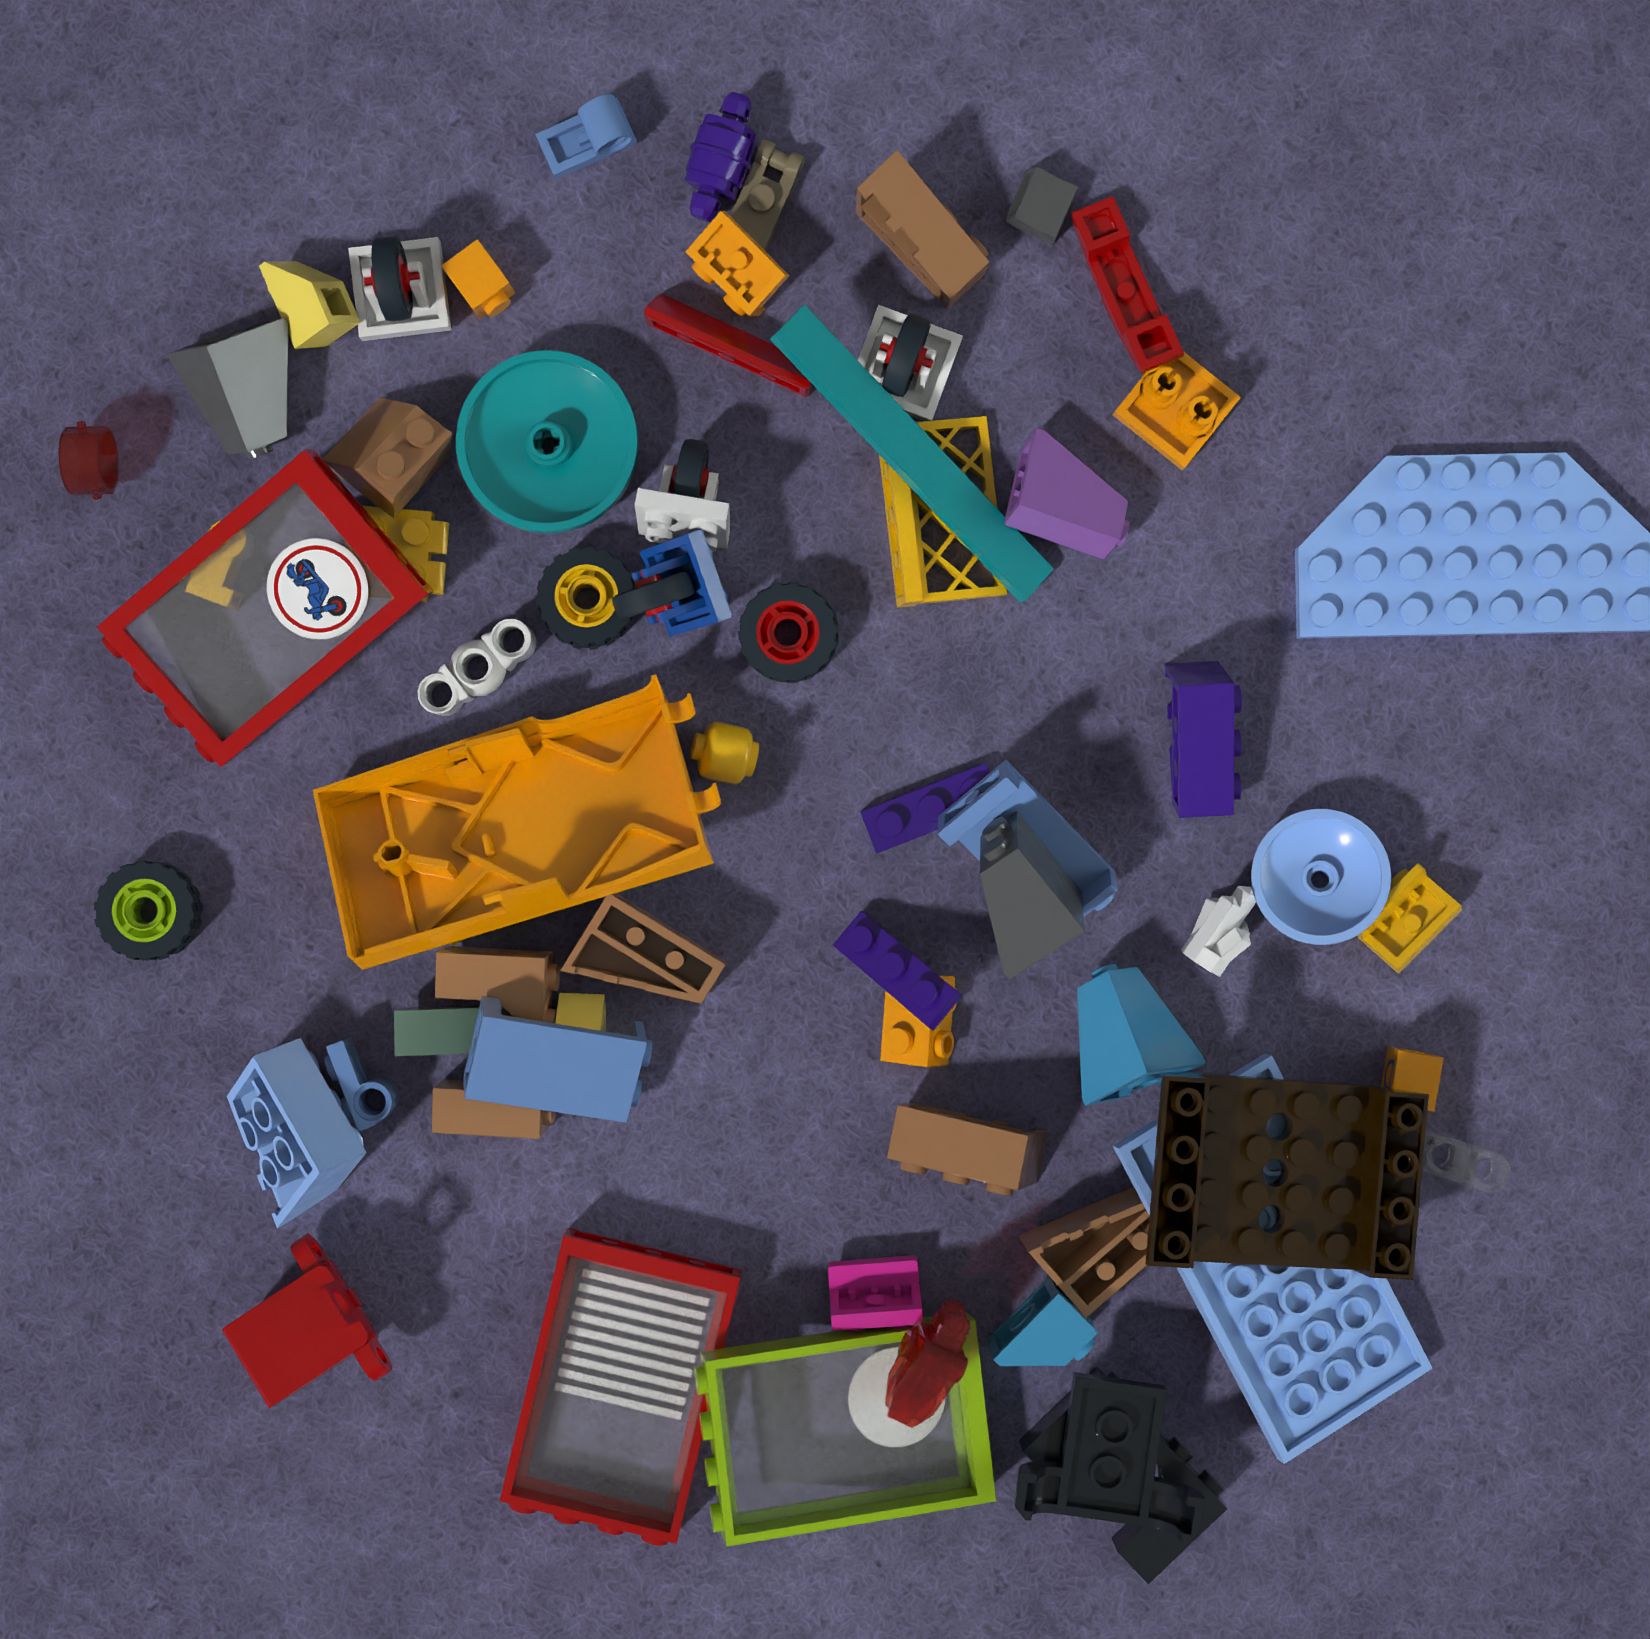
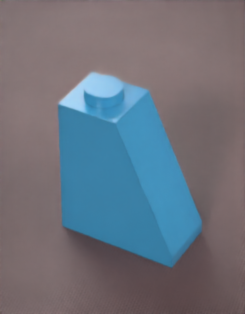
(1127, 1036)

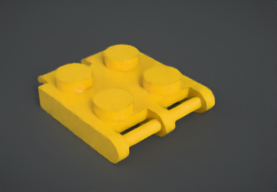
(417, 538)

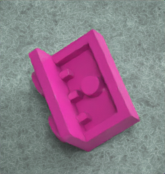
(874, 1293)

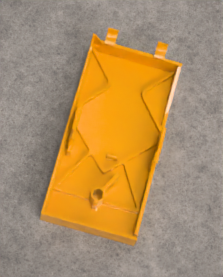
(512, 825)

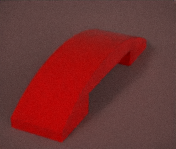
(1123, 286)

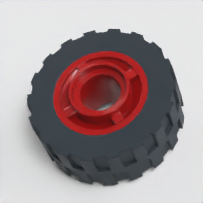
(768, 612)

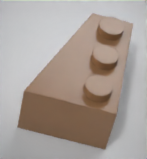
(643, 952)
(966, 1148)

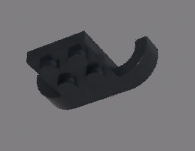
(1111, 1463)

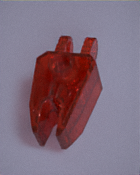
(927, 1365)

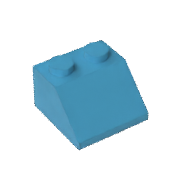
(1043, 1331)

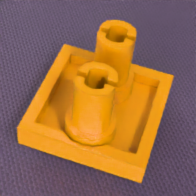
(1177, 408)

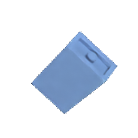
(1007, 792)
(554, 1065)

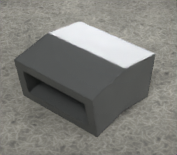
(1041, 204)

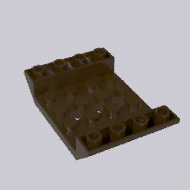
(1343, 1184)

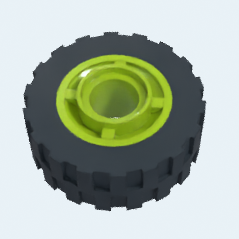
(120, 907)

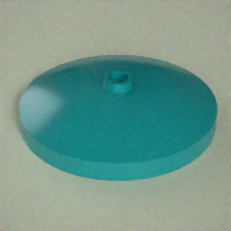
(520, 409)

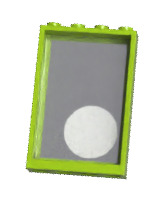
(810, 1441)

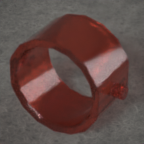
(88, 460)

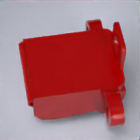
(305, 1330)

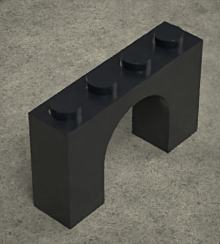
(1143, 1547)

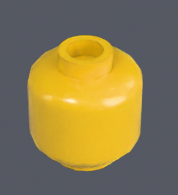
(725, 753)

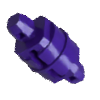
(720, 156)

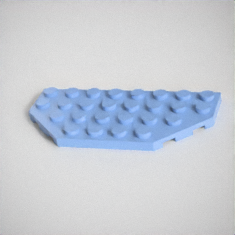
(1474, 552)

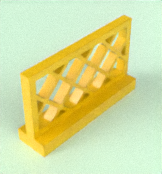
(905, 526)

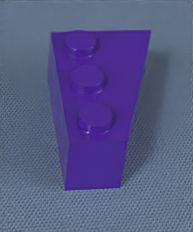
(1203, 739)

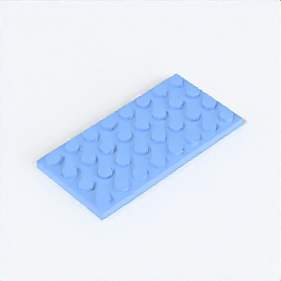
(1298, 1339)

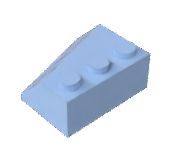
(295, 1127)

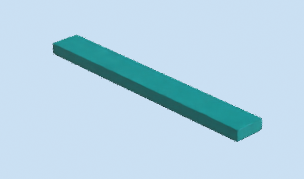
(911, 453)

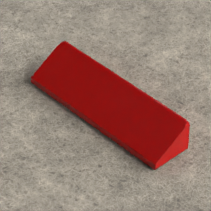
(725, 342)

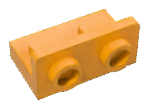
(737, 265)

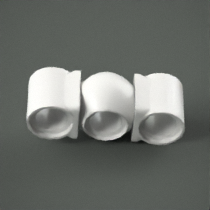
(456, 673)

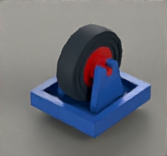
(676, 586)

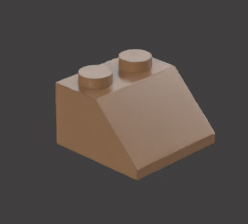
(391, 453)

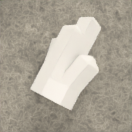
(1221, 930)

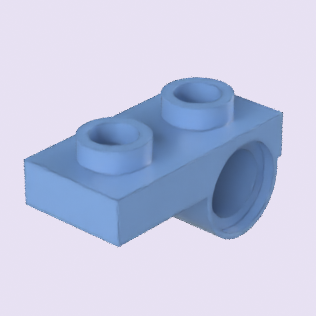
(587, 137)
(345, 1065)

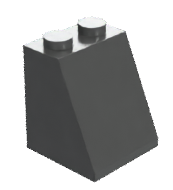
(1027, 895)

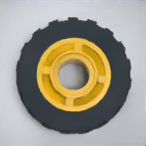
(563, 581)

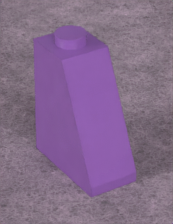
(1064, 499)

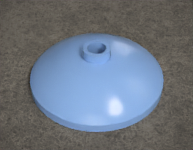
(1327, 844)

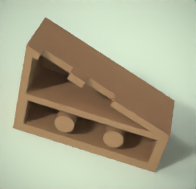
(920, 230)
(1093, 1248)

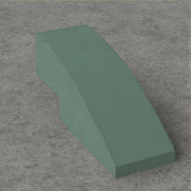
(435, 1029)

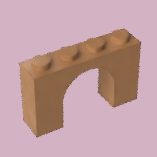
(525, 989)

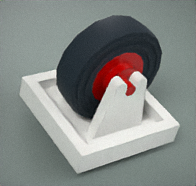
(399, 288)
(910, 359)
(669, 516)

